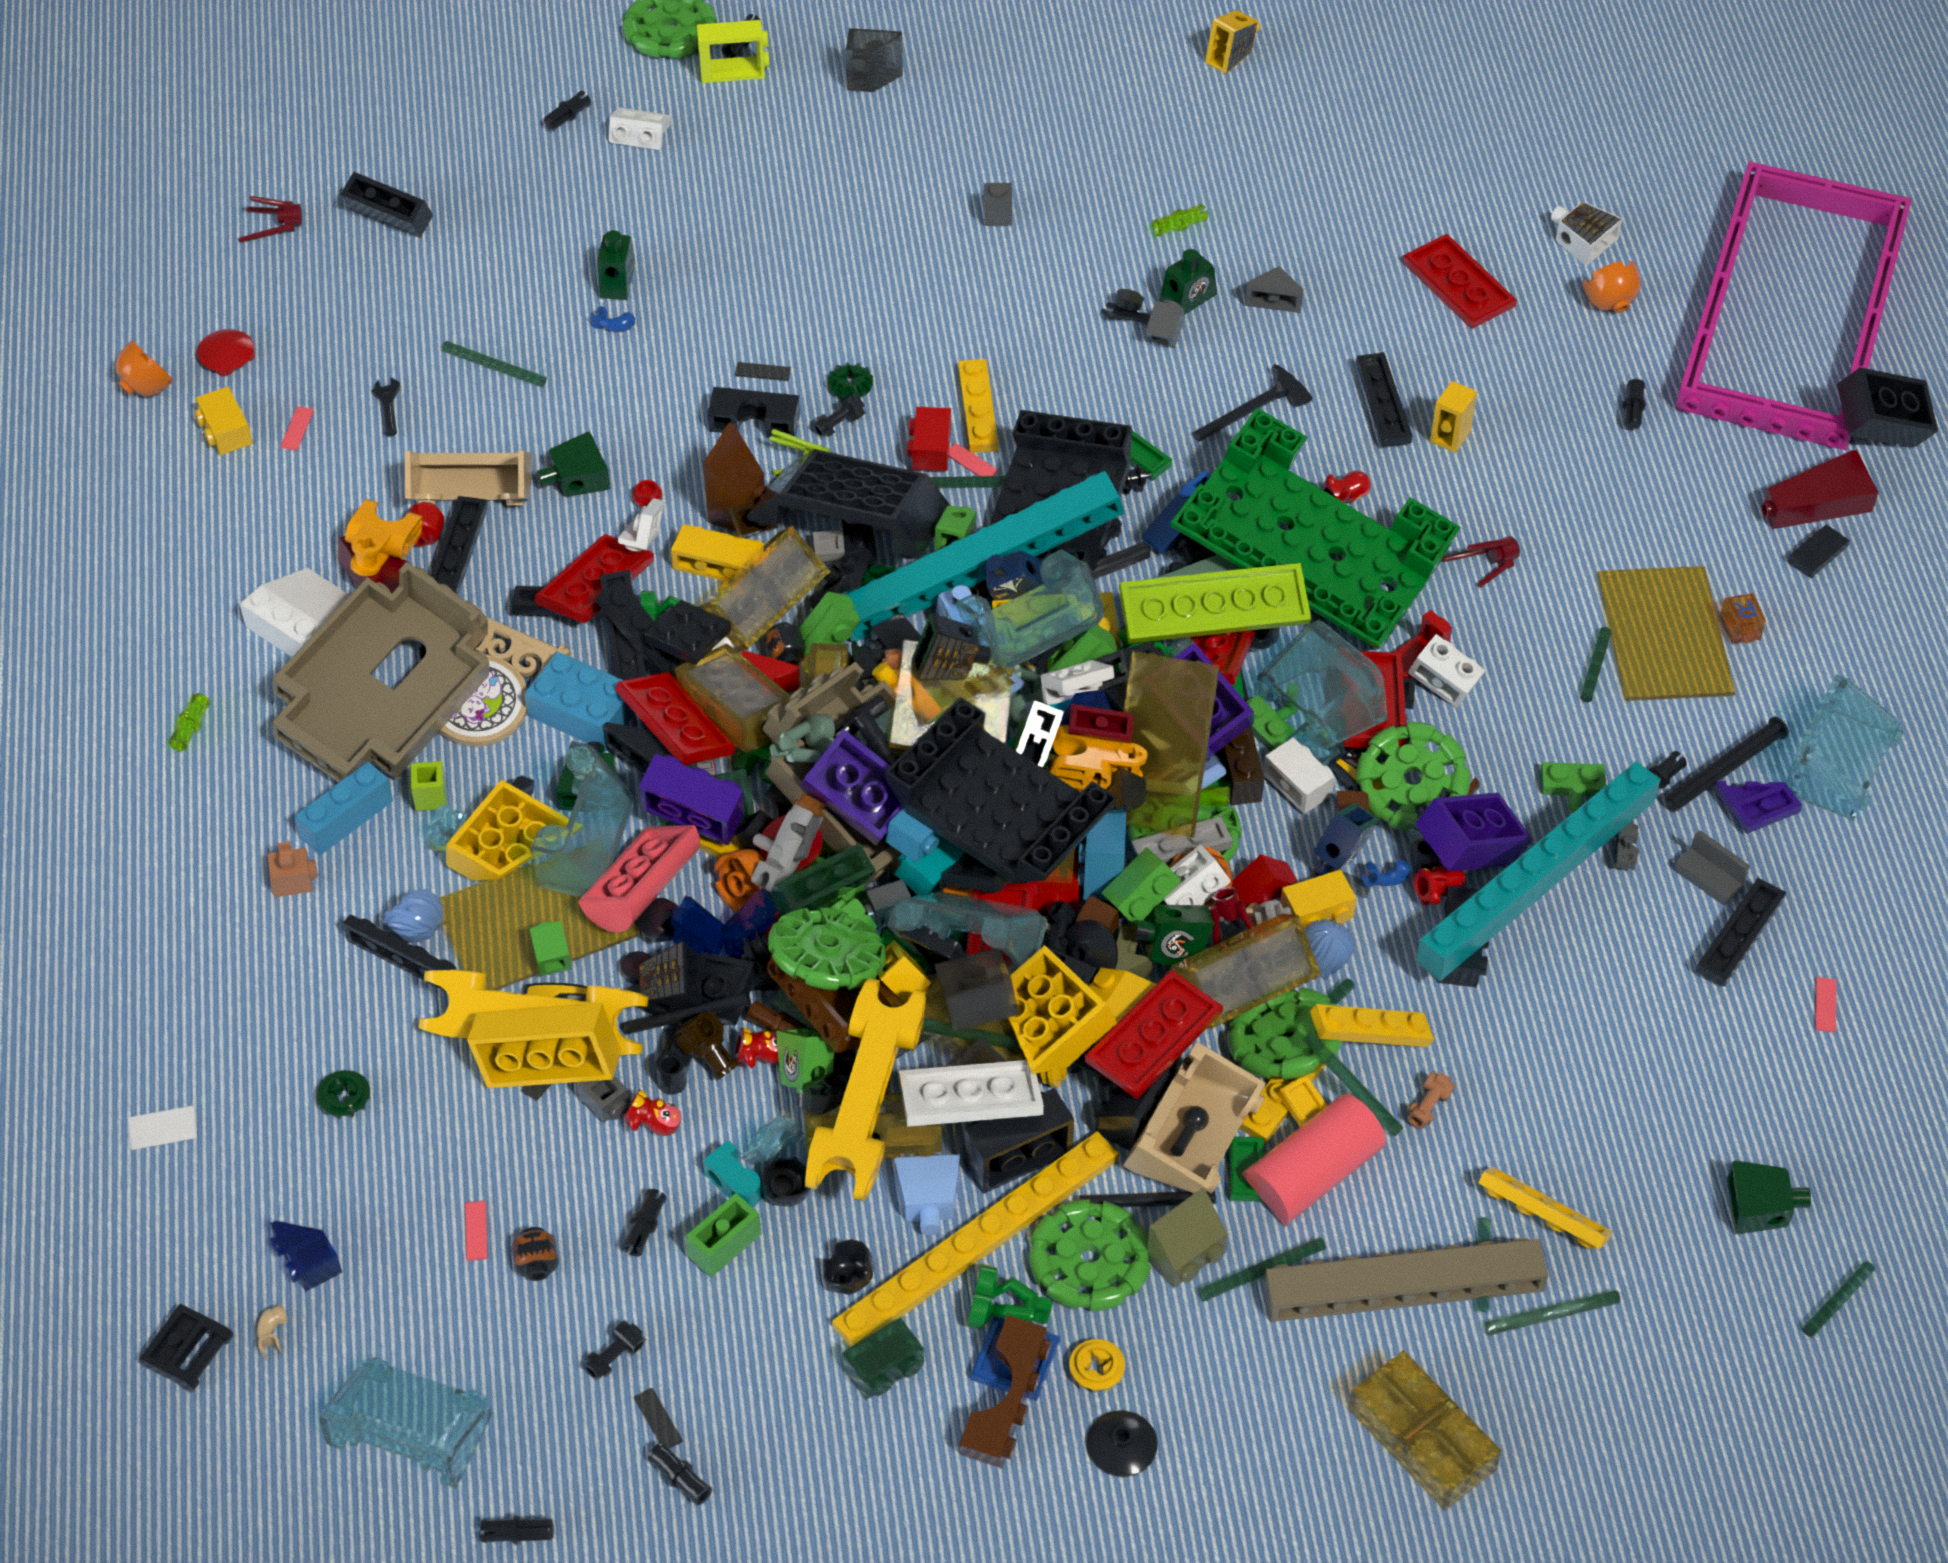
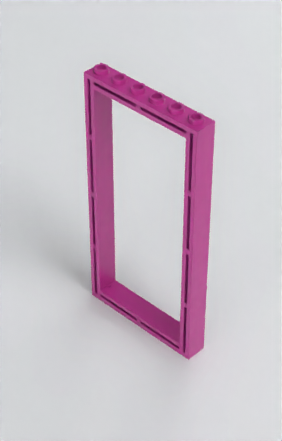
(1815, 194)

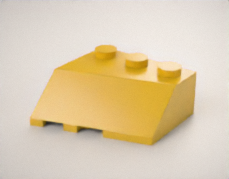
(499, 834)
(1056, 1013)

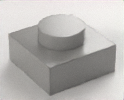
(829, 545)

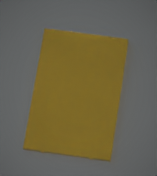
(1665, 633)
(924, 701)
(1172, 723)
(493, 923)

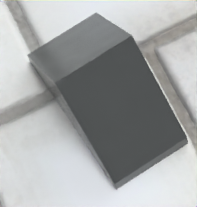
(1274, 291)

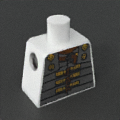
(1586, 230)

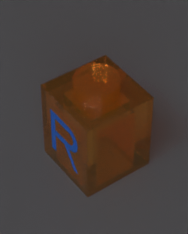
(1742, 618)

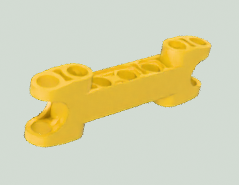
(469, 996)
(851, 1141)

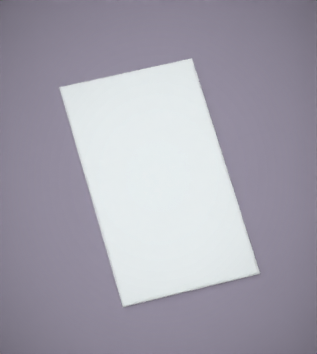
(162, 1127)

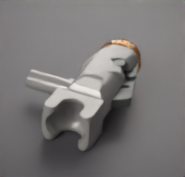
(790, 844)

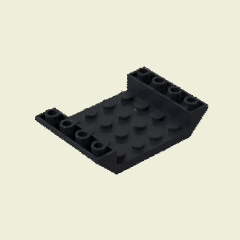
(1056, 455)
(858, 494)
(993, 797)

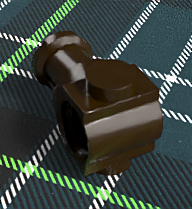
(704, 1039)

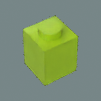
(428, 785)

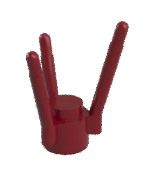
(287, 212)
(1499, 551)
(1230, 908)

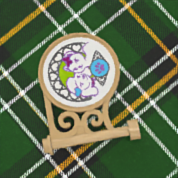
(499, 702)

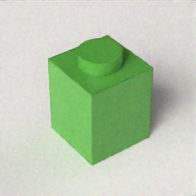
(550, 948)

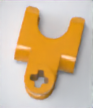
(378, 539)
(1093, 759)

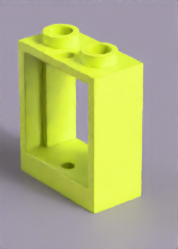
(732, 68)

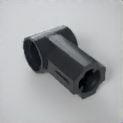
(672, 1066)

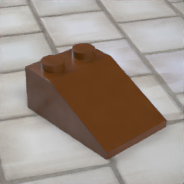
(731, 477)

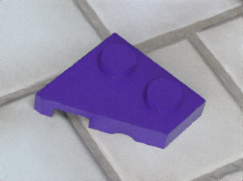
(1758, 803)

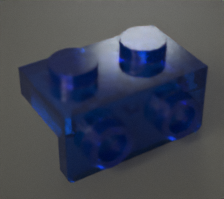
(753, 915)

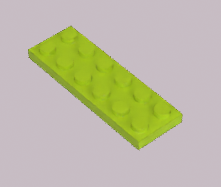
(1214, 603)

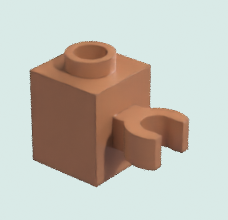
(291, 870)

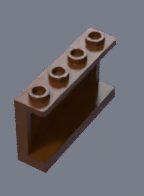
(828, 1009)

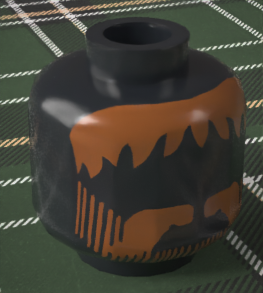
(785, 643)
(535, 1253)

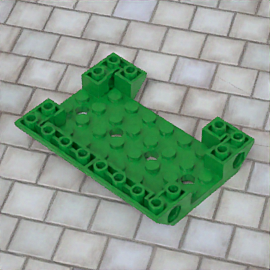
(1320, 524)

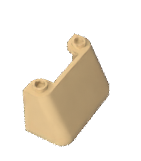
(1225, 1094)

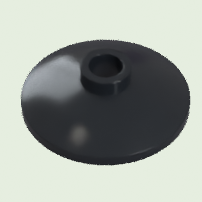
(1096, 941)
(1117, 1456)

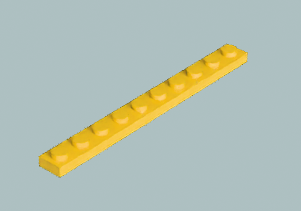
(976, 1239)

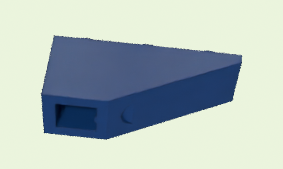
(1160, 533)

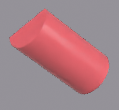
(639, 876)
(1316, 1157)

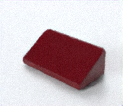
(1100, 723)

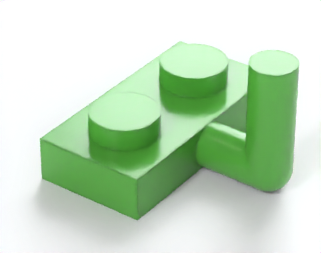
(1269, 724)
(1572, 780)

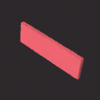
(297, 428)
(971, 461)
(1825, 1004)
(476, 1230)

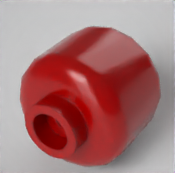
(432, 522)

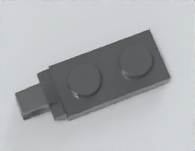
(1625, 851)

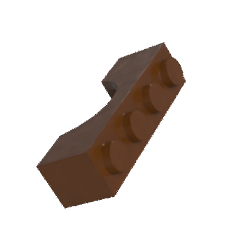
(991, 1431)

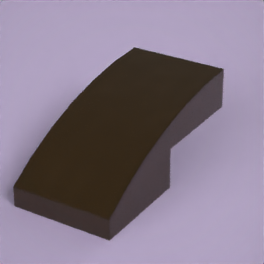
(742, 525)

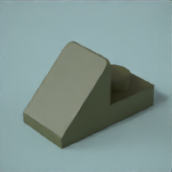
(1127, 954)

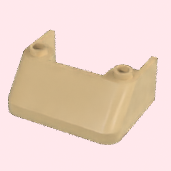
(468, 475)

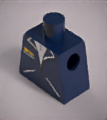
(1012, 575)
(1344, 838)

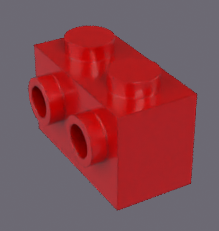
(931, 438)

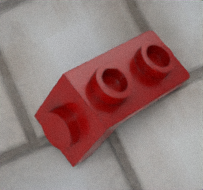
(1430, 626)

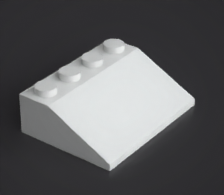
(291, 609)

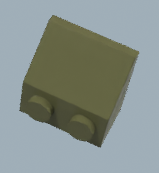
(1186, 1239)

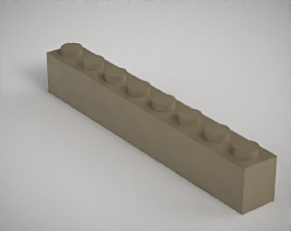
(1405, 1279)

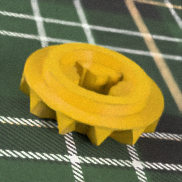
(1102, 1352)

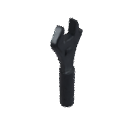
(1119, 313)
(387, 395)

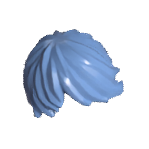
(416, 916)
(1330, 944)

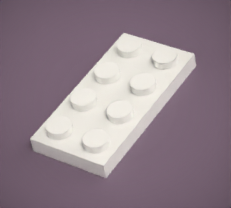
(970, 1093)

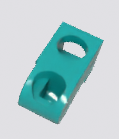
(730, 1176)

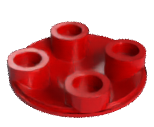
(225, 351)

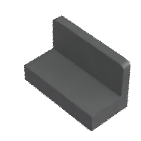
(1713, 868)

